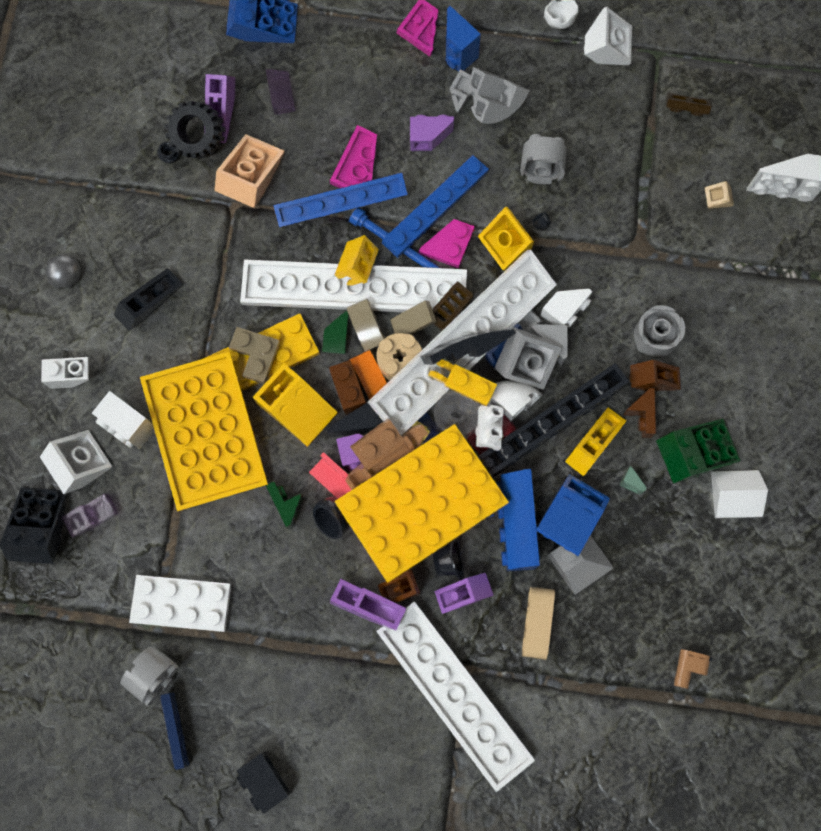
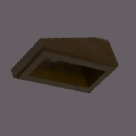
(462, 305)

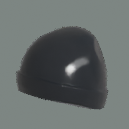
(329, 518)

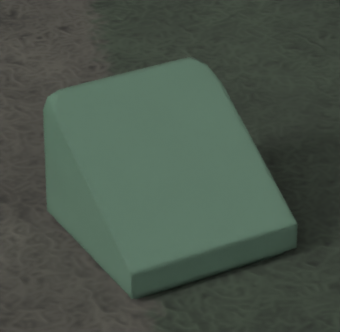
(632, 481)

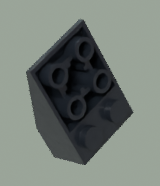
(34, 526)

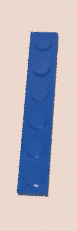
(340, 200)
(435, 206)

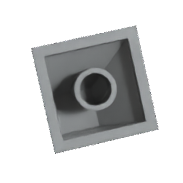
(582, 569)

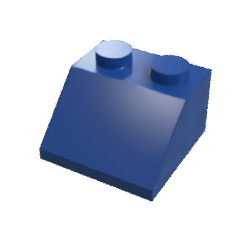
(461, 41)

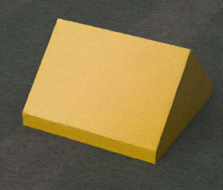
(506, 239)

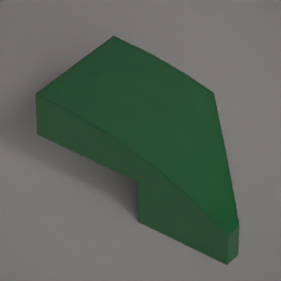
(336, 335)

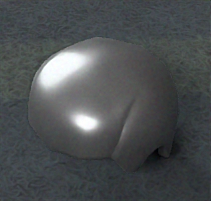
(63, 271)

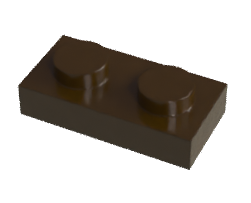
(695, 105)

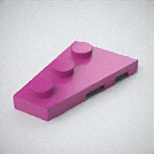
(357, 160)

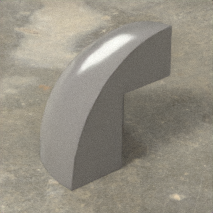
(494, 96)

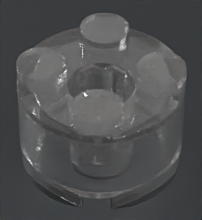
(455, 402)

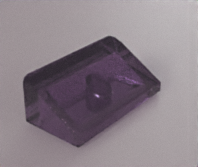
(280, 91)

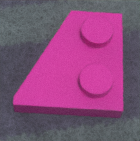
(420, 26)
(449, 243)

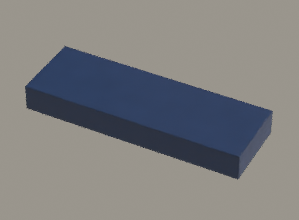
(174, 731)

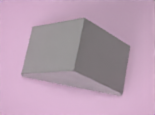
(555, 334)

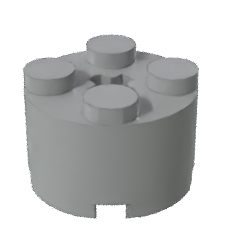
(543, 159)
(670, 333)
(149, 675)

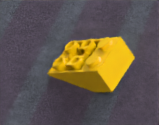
(295, 405)

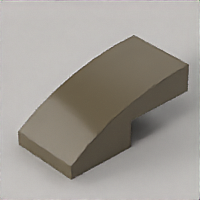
(365, 324)

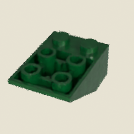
(697, 450)

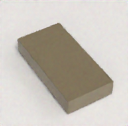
(414, 319)

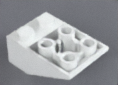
(791, 178)

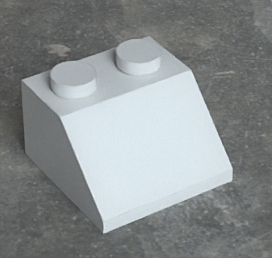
(75, 461)

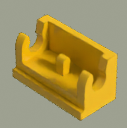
(357, 260)

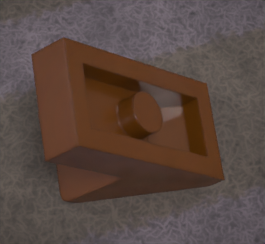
(646, 409)

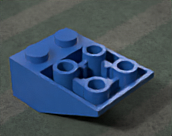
(262, 20)
(573, 514)

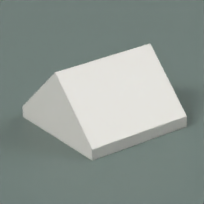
(738, 494)

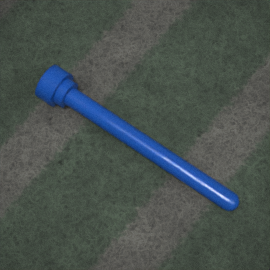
(360, 219)

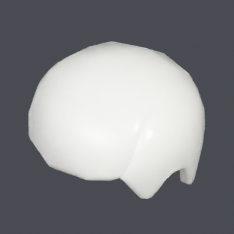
(561, 14)

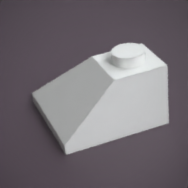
(609, 39)

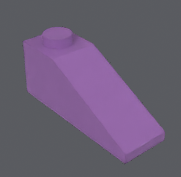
(221, 97)

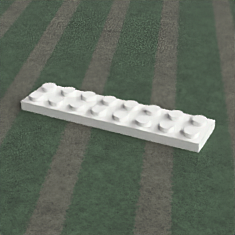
(457, 698)

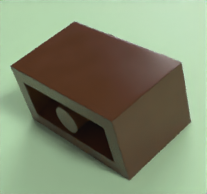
(347, 386)

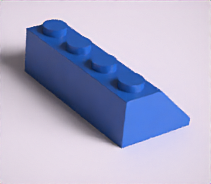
(518, 522)

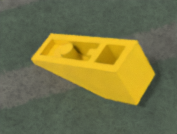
(595, 441)

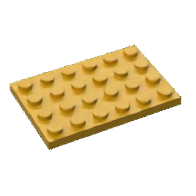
(203, 431)
(421, 503)

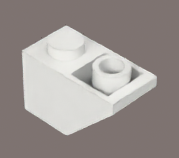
(565, 305)
(65, 372)

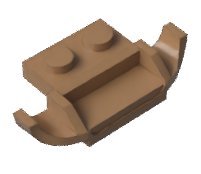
(381, 449)

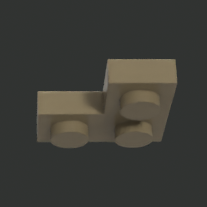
(260, 350)

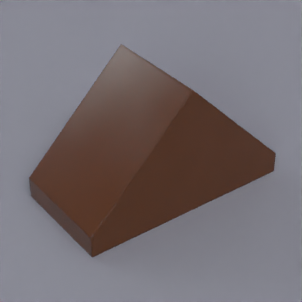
(400, 588)

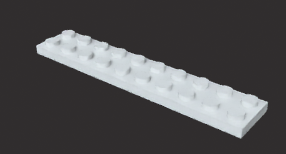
(317, 286)
(497, 308)

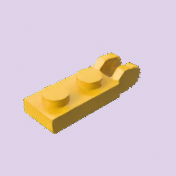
(465, 382)

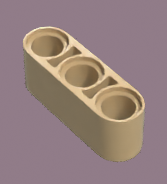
(538, 623)

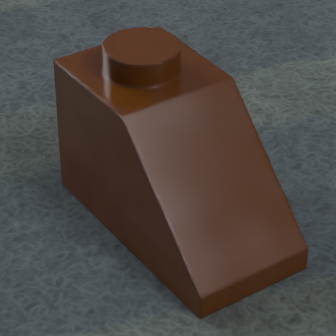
(655, 375)

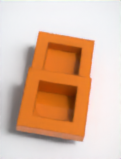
(368, 373)

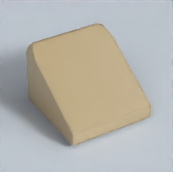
(719, 195)

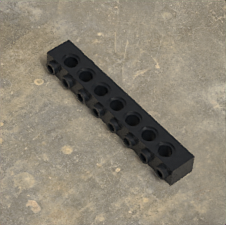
(554, 420)

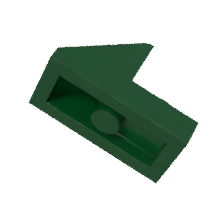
(287, 509)

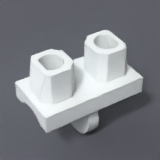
(489, 427)

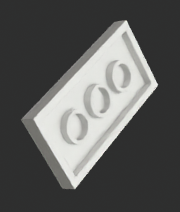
(180, 603)

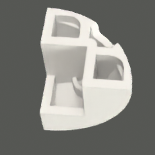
(514, 397)

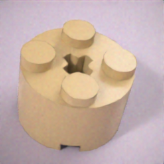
(393, 347)

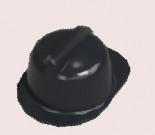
(448, 560)

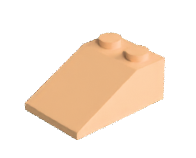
(248, 170)

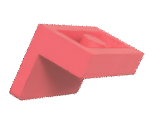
(331, 476)

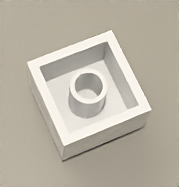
(119, 417)

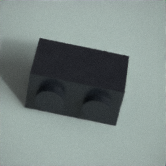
(263, 783)

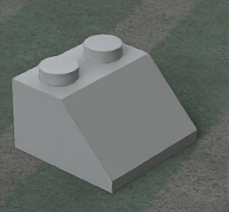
(528, 359)

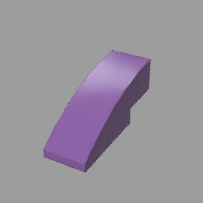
(367, 605)

